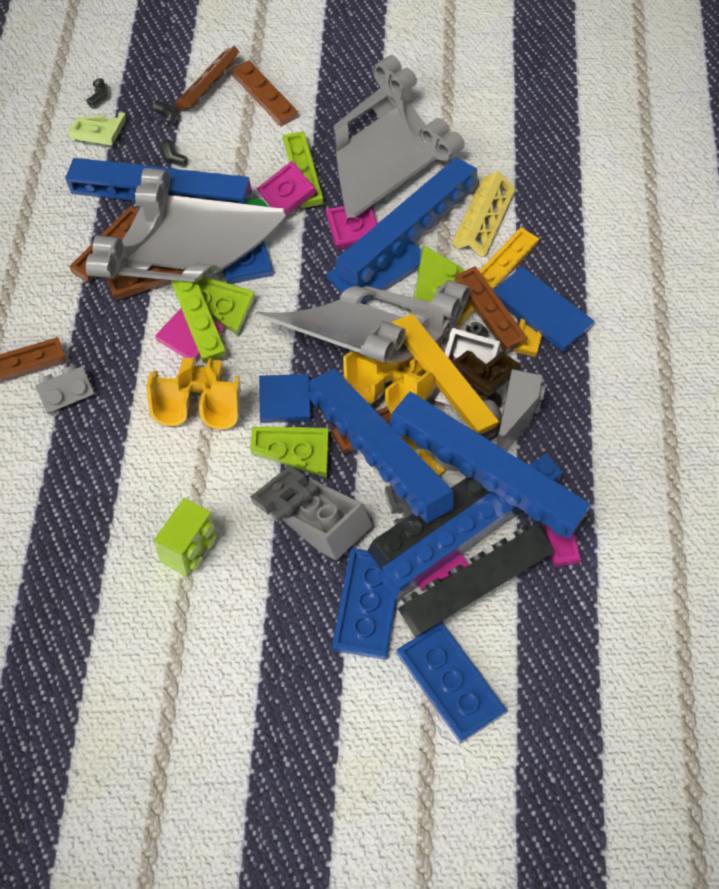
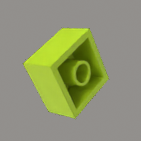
(185, 537)

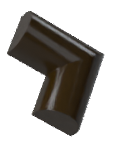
(486, 377)

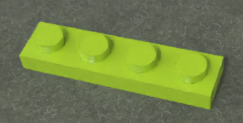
(298, 152)
(199, 320)

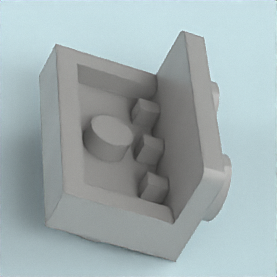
(64, 389)

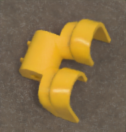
(370, 375)
(170, 396)

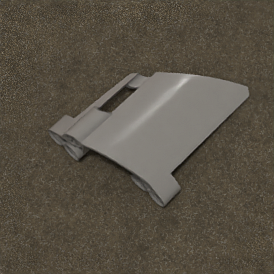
(390, 147)
(181, 234)
(371, 329)

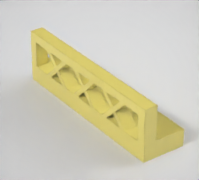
(481, 207)

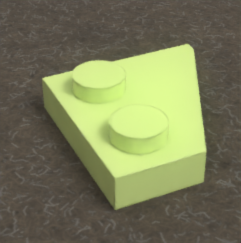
(97, 129)

